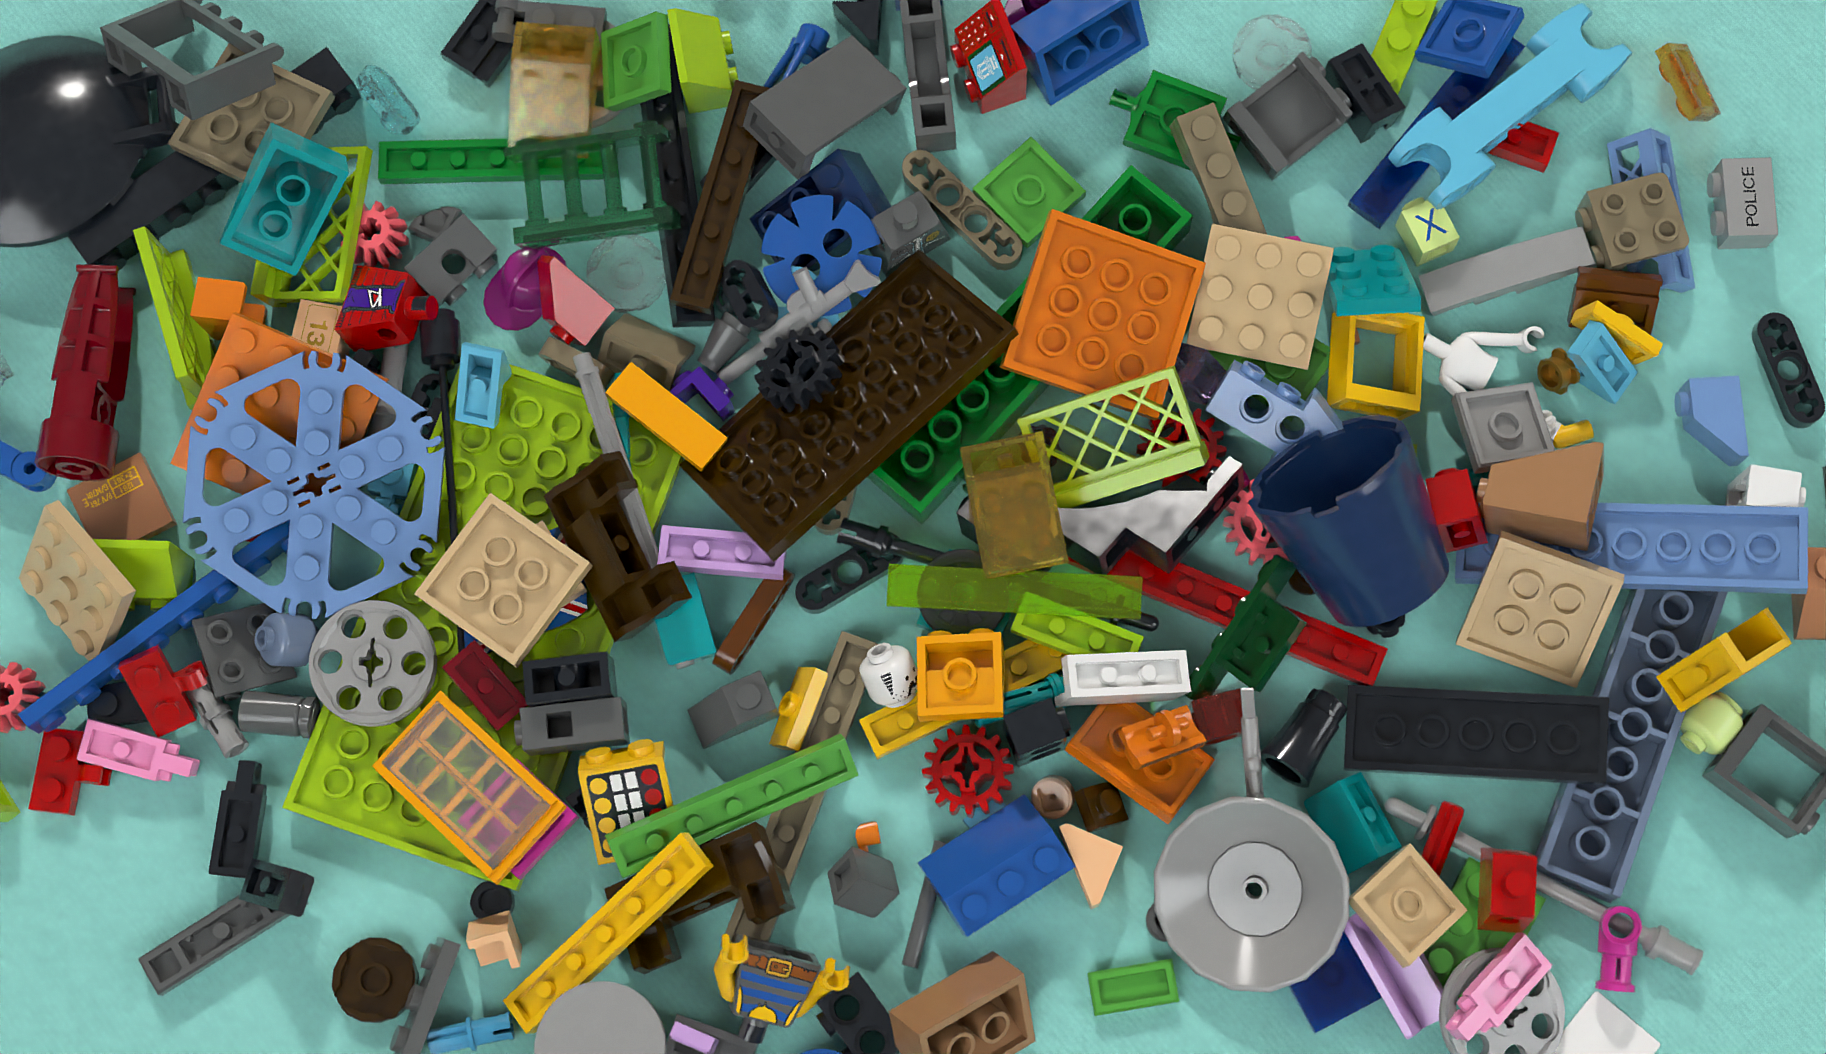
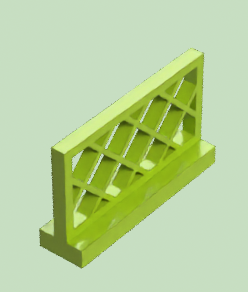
(273, 284)
(173, 292)
(1134, 469)

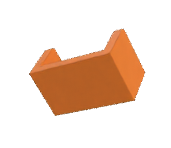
(217, 300)

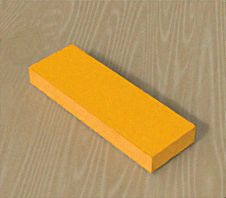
(666, 416)

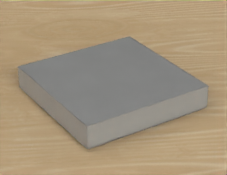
(1501, 424)

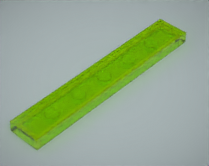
(1015, 593)

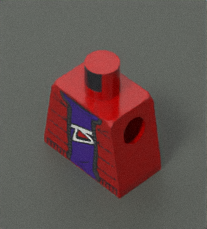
(383, 309)

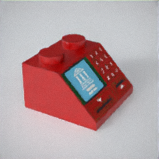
(990, 59)

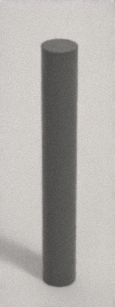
(921, 920)

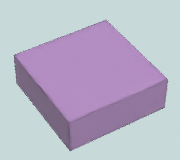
(693, 1038)

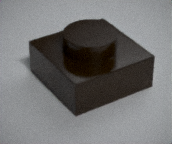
(1100, 806)

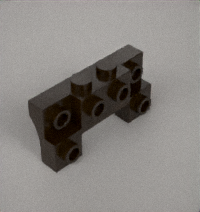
(596, 528)
(740, 868)

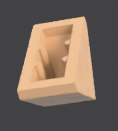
(1093, 860)

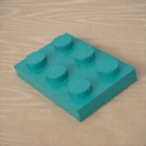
(1371, 282)

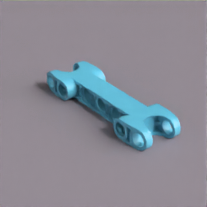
(1461, 145)

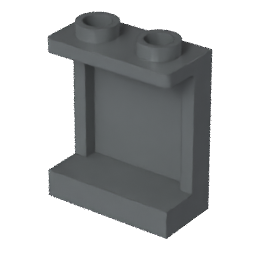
(1289, 115)

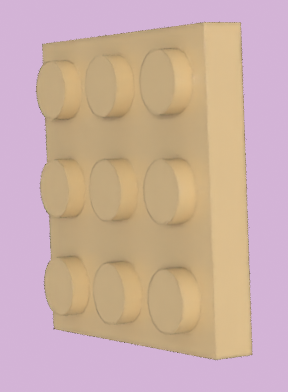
(1260, 296)
(503, 580)
(75, 582)
(1539, 609)

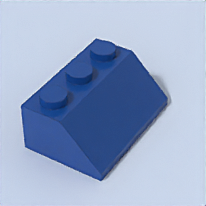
(1078, 41)
(995, 865)

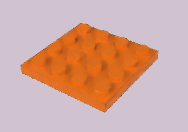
(1101, 311)
(243, 352)

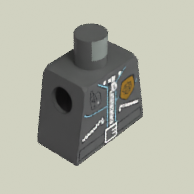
(906, 229)

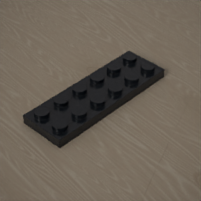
(1477, 734)

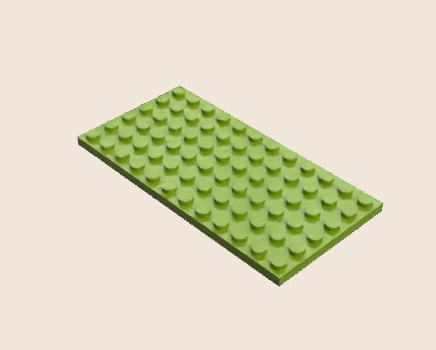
(537, 445)

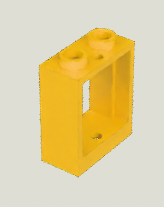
(1405, 395)

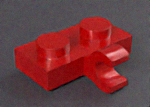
(161, 690)
(61, 774)

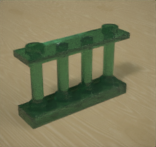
(615, 219)

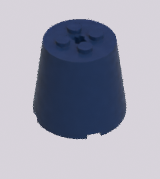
(1355, 519)

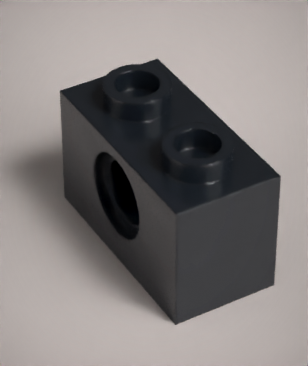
(569, 679)

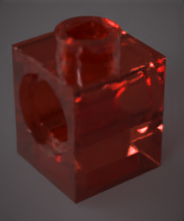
(1218, 716)

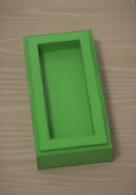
(1133, 987)

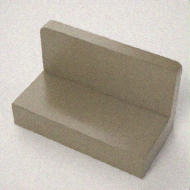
(647, 347)

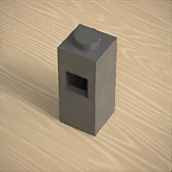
(572, 726)

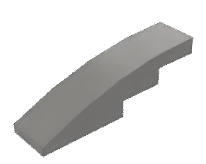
(1507, 270)

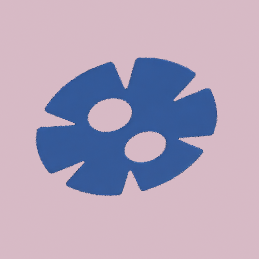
(814, 222)

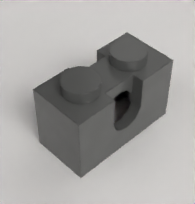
(460, 239)

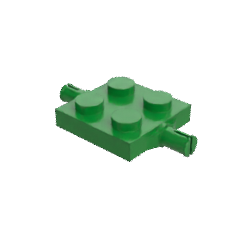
(1157, 108)

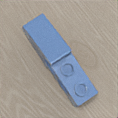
(1266, 425)

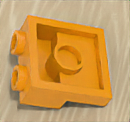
(960, 675)

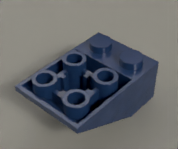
(839, 175)

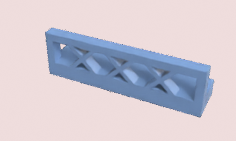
(1654, 158)

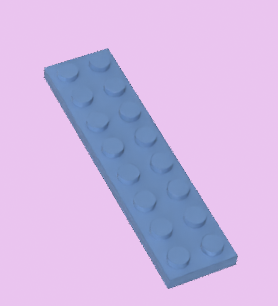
(1686, 548)

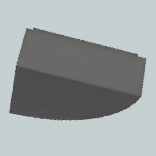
(434, 222)

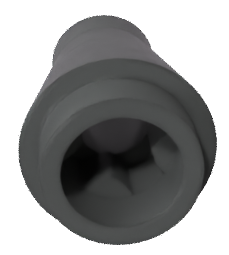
(723, 342)

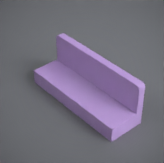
(717, 553)
(1409, 992)

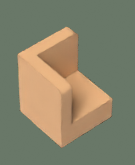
(495, 939)

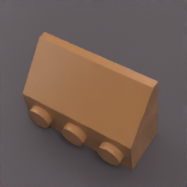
(968, 1012)

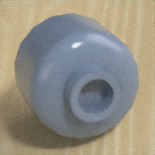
(286, 639)

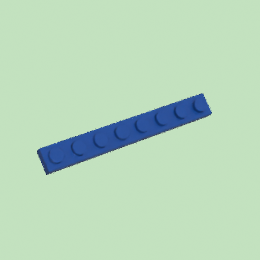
(85, 683)

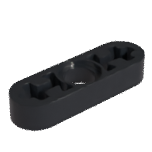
(1765, 347)
(829, 598)

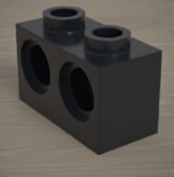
(1036, 731)
(871, 1017)

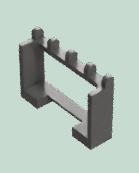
(136, 36)

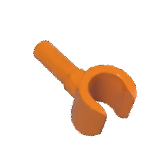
(867, 835)

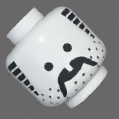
(889, 675)

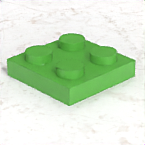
(636, 61)
(1026, 189)

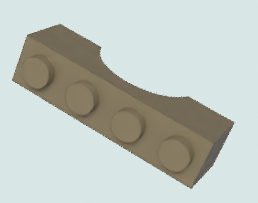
(1213, 162)

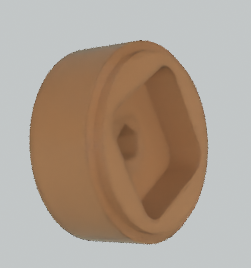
(1053, 796)

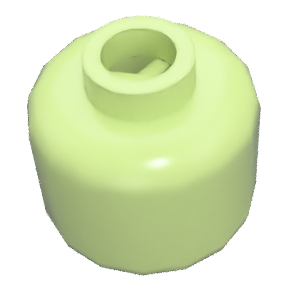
(1711, 724)

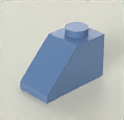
(1714, 416)

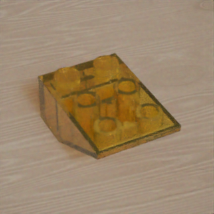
(553, 82)
(1014, 505)

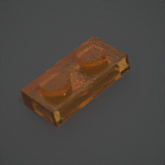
(1683, 74)

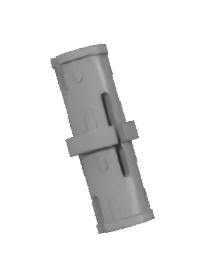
(218, 720)

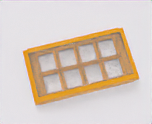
(469, 787)

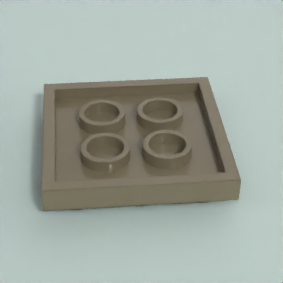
(233, 133)

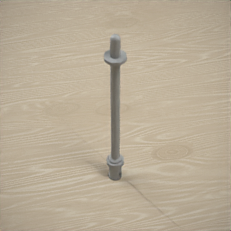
(1654, 940)

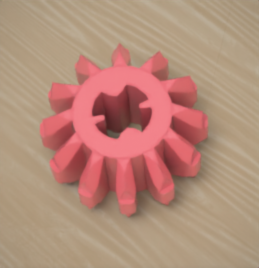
(383, 244)
(25, 693)

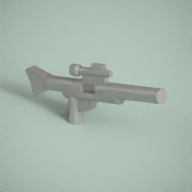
(804, 308)
(1251, 745)

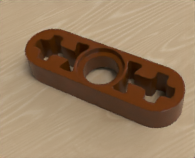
(751, 622)

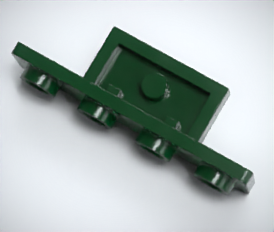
(1255, 636)

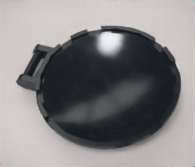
(70, 135)

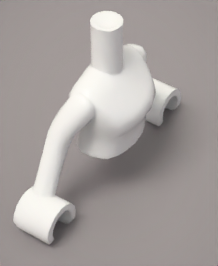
(1467, 363)

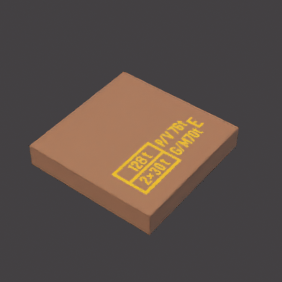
(125, 505)

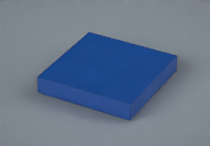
(1470, 36)

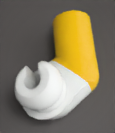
(1568, 435)

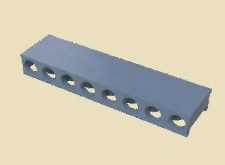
(1599, 827)

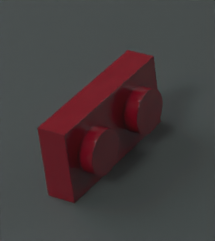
(485, 685)

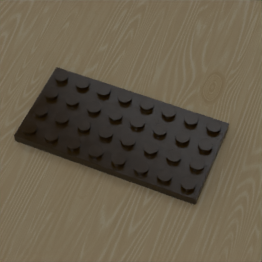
(903, 362)

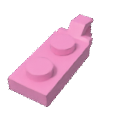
(133, 752)
(1499, 988)

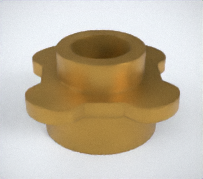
(1557, 372)

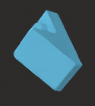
(1601, 362)
(480, 384)

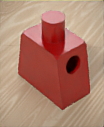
(1506, 890)

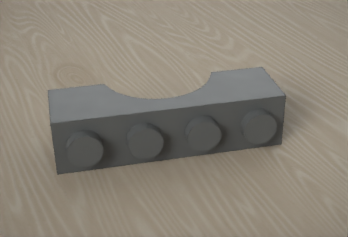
(928, 75)

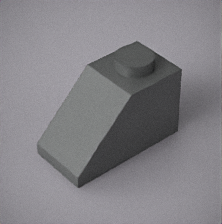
(733, 710)

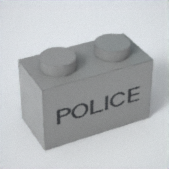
(1743, 203)

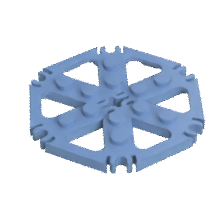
(313, 524)

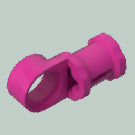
(1618, 950)

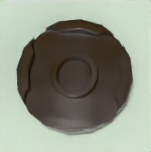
(374, 980)

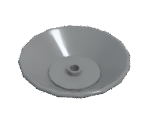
(1224, 928)

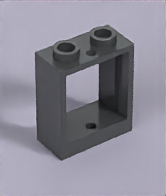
(1765, 721)

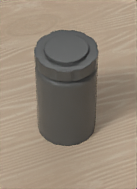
(278, 714)

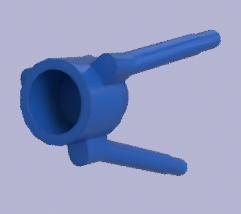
(804, 48)

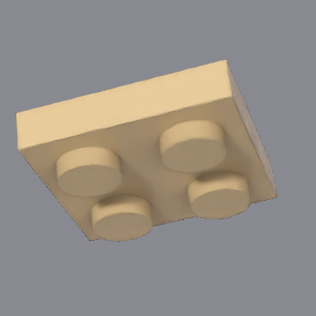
(1406, 905)

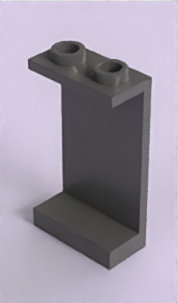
(821, 104)

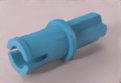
(470, 1033)

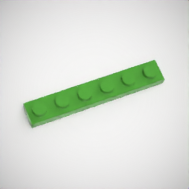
(734, 803)

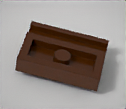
(1621, 291)

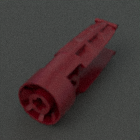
(89, 378)

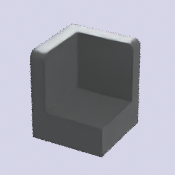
(863, 882)

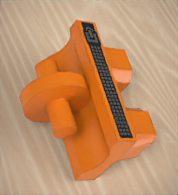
(1160, 737)

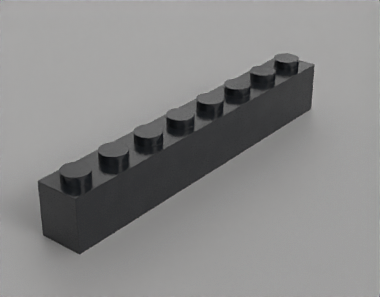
(181, 186)

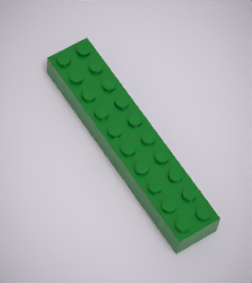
(931, 460)

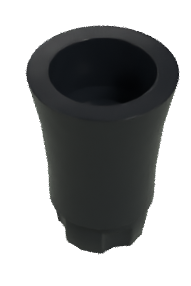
(1304, 738)

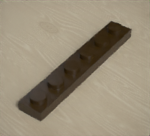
(718, 206)

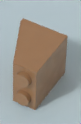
(1545, 496)

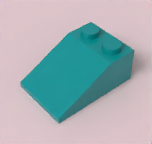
(284, 199)

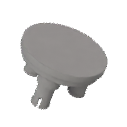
(600, 1020)

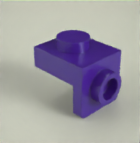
(714, 392)

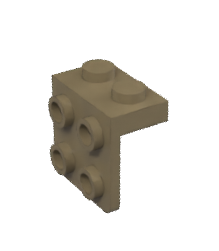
(1632, 221)

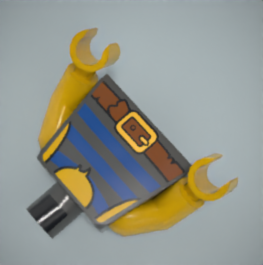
(772, 983)

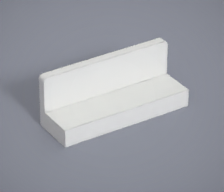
(1124, 677)

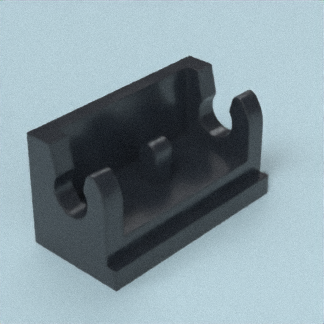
(1368, 90)

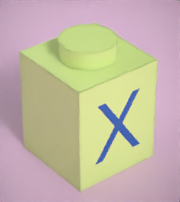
(1426, 231)

